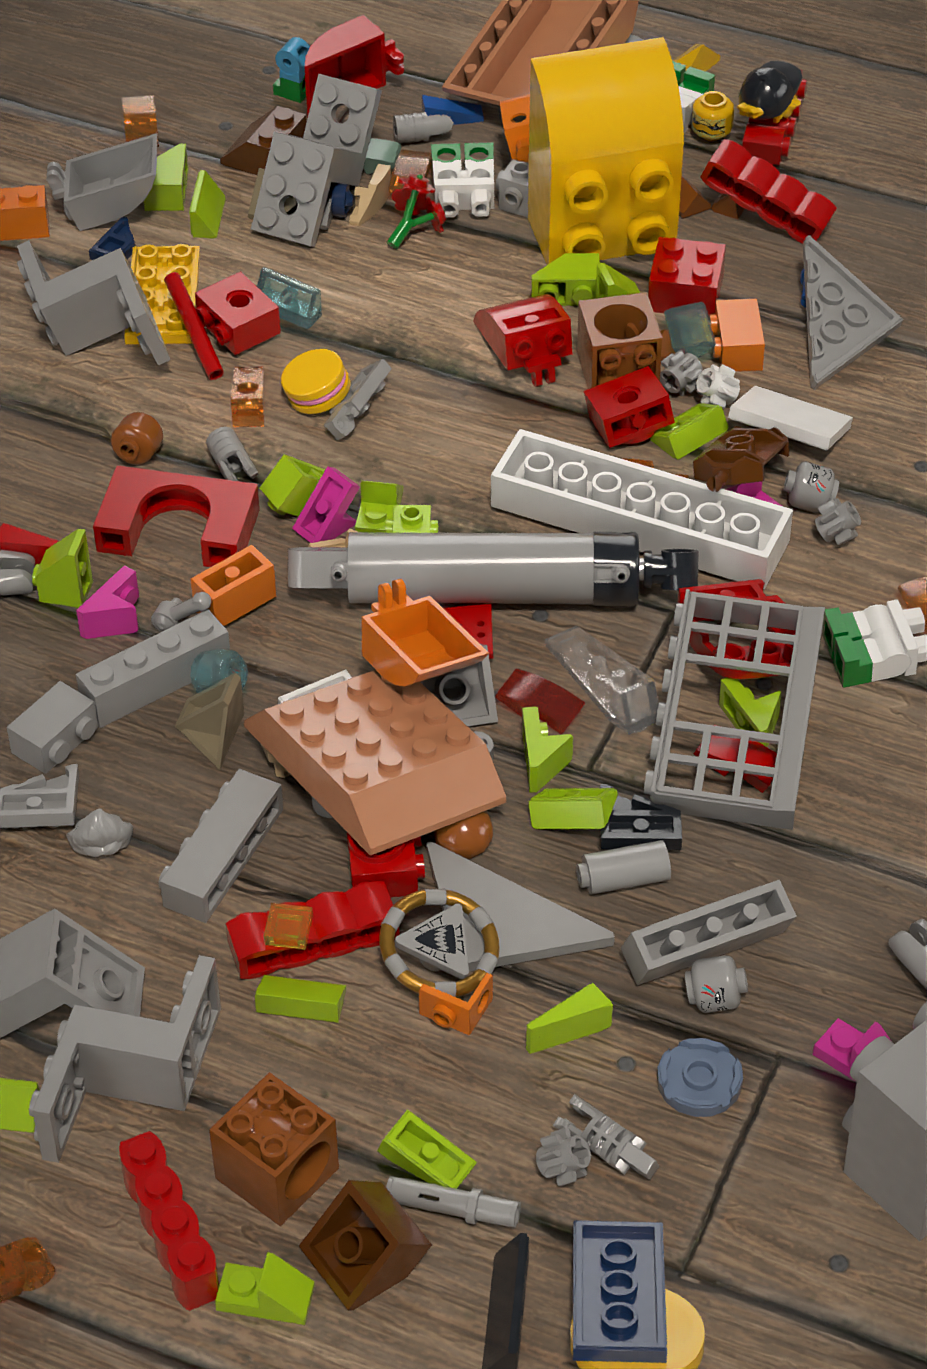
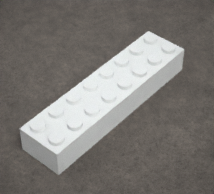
(604, 493)

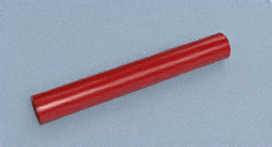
(194, 326)

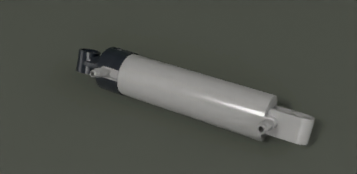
(495, 567)

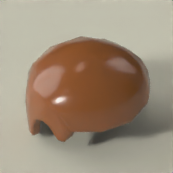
(467, 836)

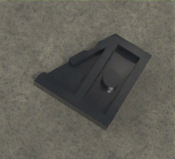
(641, 822)

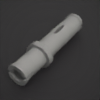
(471, 1205)

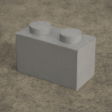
(52, 727)

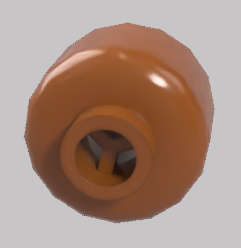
(137, 438)

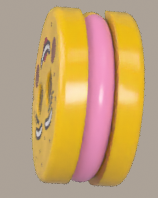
(315, 381)

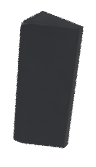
(506, 1305)

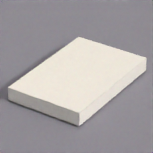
(791, 416)

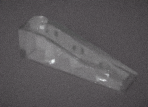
(610, 681)

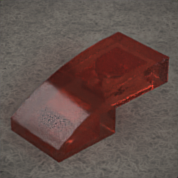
(554, 703)

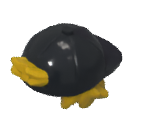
(770, 91)

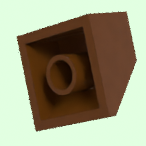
(254, 144)
(364, 1243)

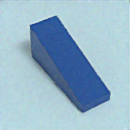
(458, 111)

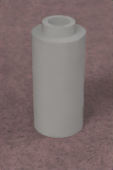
(624, 867)

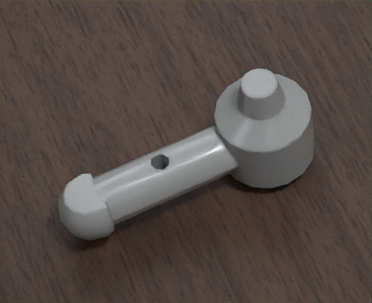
(174, 611)

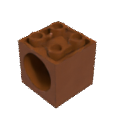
(617, 337)
(274, 1148)

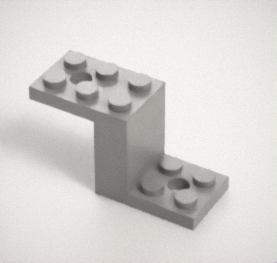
(309, 164)
(91, 302)
(60, 964)
(126, 1058)

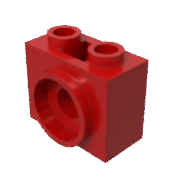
(237, 313)
(629, 407)
(395, 866)

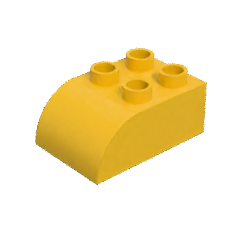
(605, 150)

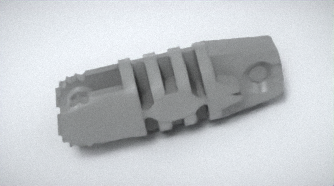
(610, 1140)

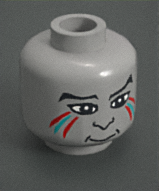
(810, 486)
(715, 984)

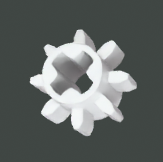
(718, 385)

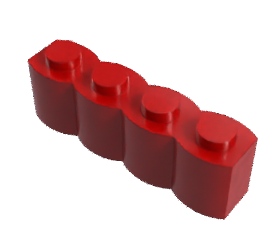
(771, 139)
(762, 189)
(338, 927)
(169, 1220)

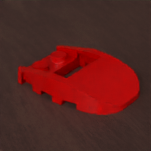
(773, 652)

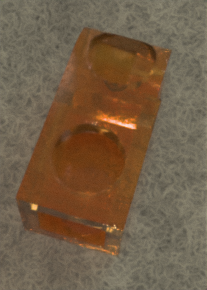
(248, 397)
(23, 1267)

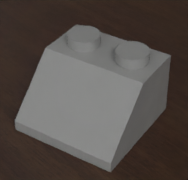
(467, 692)

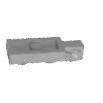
(365, 385)

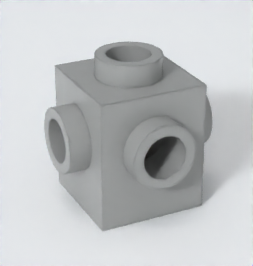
(514, 188)

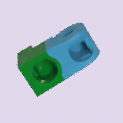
(292, 70)

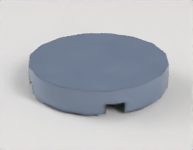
(700, 1077)

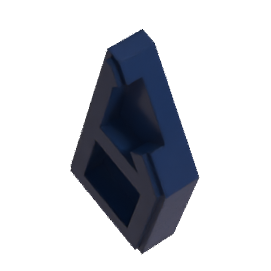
(116, 237)

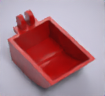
(353, 54)
(528, 335)

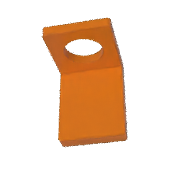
(453, 1012)

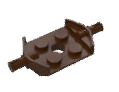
(739, 456)

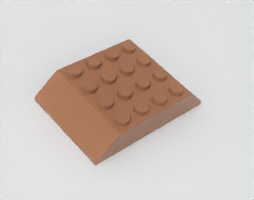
(501, 55)
(381, 758)

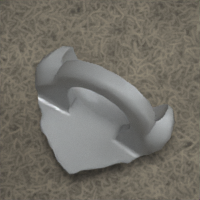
(100, 834)

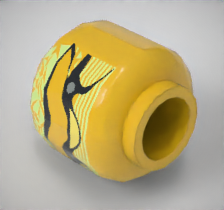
(712, 116)

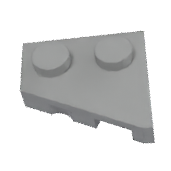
(40, 801)

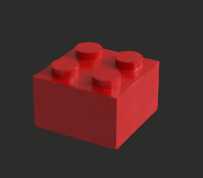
(686, 274)

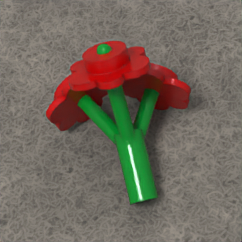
(413, 199)

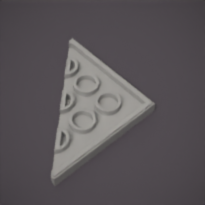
(841, 314)
(525, 922)

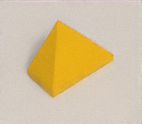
(698, 57)

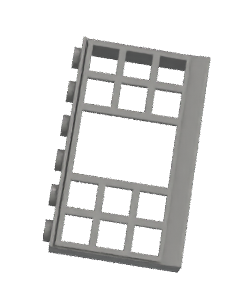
(780, 809)

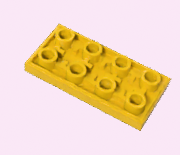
(150, 268)

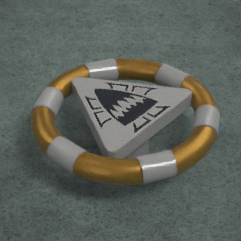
(438, 941)

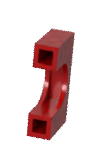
(141, 494)

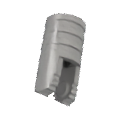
(419, 126)
(229, 453)

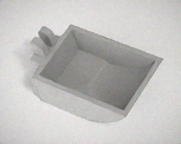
(105, 182)

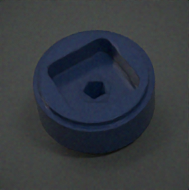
(341, 200)

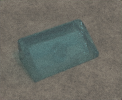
(296, 300)
(690, 329)

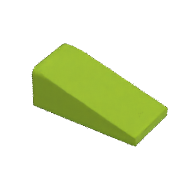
(572, 1019)
(425, 1152)

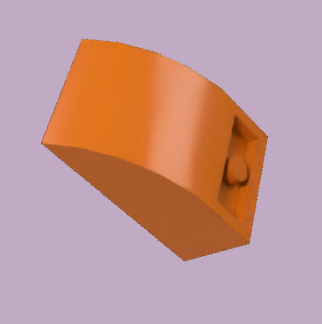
(414, 638)

